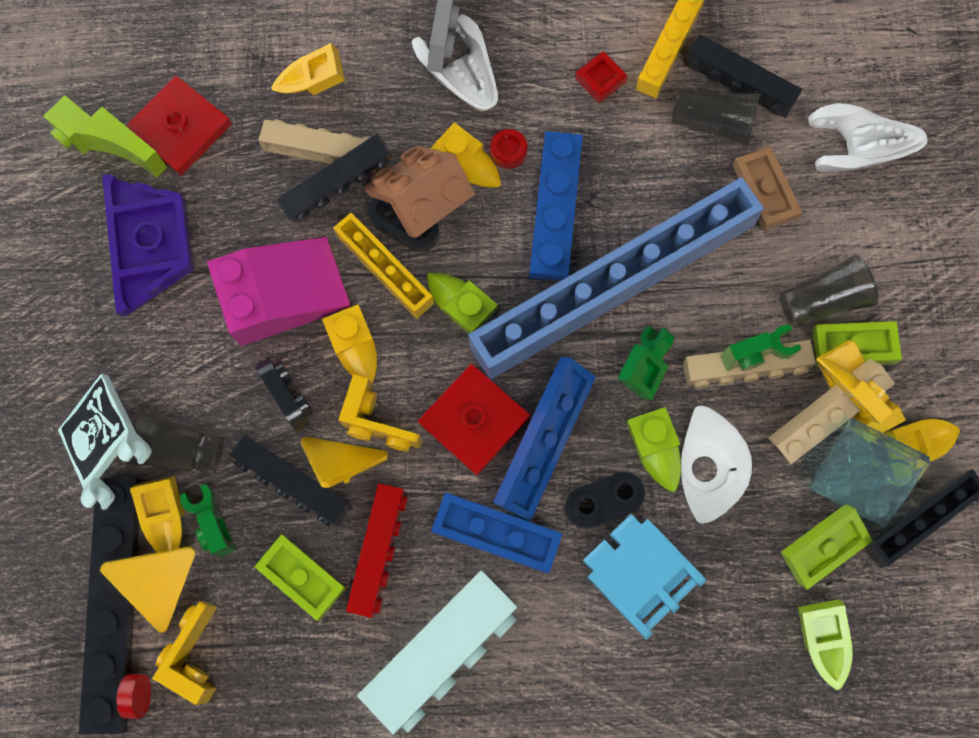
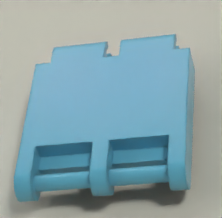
(641, 573)

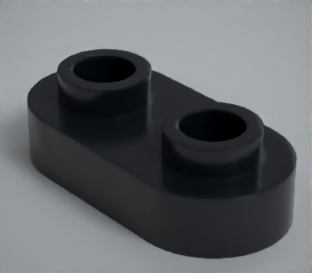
(395, 229)
(276, 380)
(605, 500)

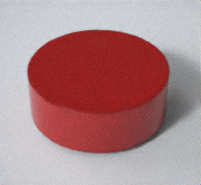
(508, 148)
(134, 696)

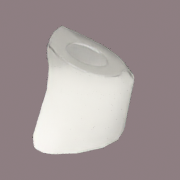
(714, 438)

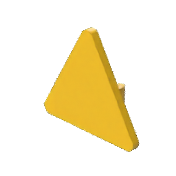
(339, 461)
(152, 582)

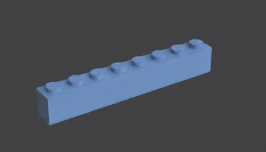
(614, 278)

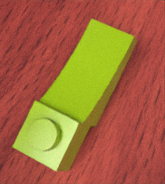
(100, 133)

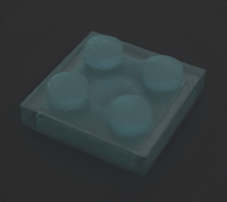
(869, 472)

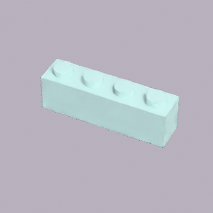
(437, 652)

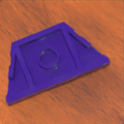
(145, 240)

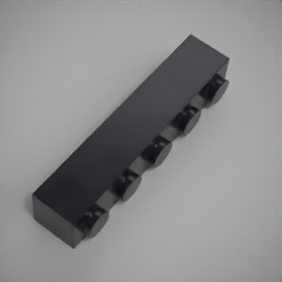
(742, 75)
(335, 178)
(290, 481)
(924, 519)

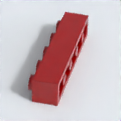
(377, 551)

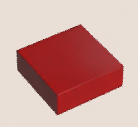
(601, 77)

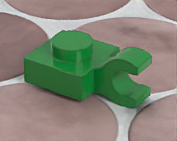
(752, 351)
(645, 364)
(213, 531)

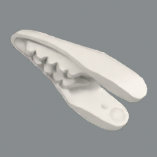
(472, 74)
(868, 137)

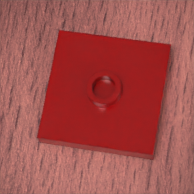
(179, 125)
(474, 419)

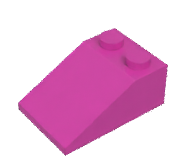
(277, 287)

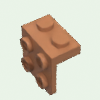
(422, 188)

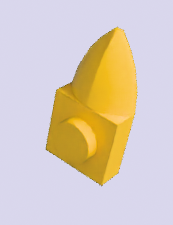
(312, 72)
(469, 152)
(352, 342)
(866, 396)
(927, 436)
(159, 512)

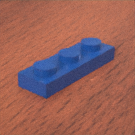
(496, 533)

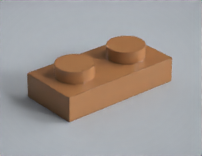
(770, 186)

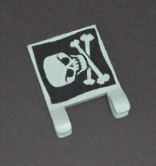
(96, 435)

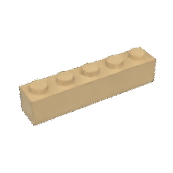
(306, 142)
(710, 368)
(824, 415)

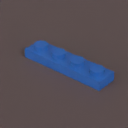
(556, 206)
(544, 439)

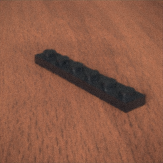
(108, 613)

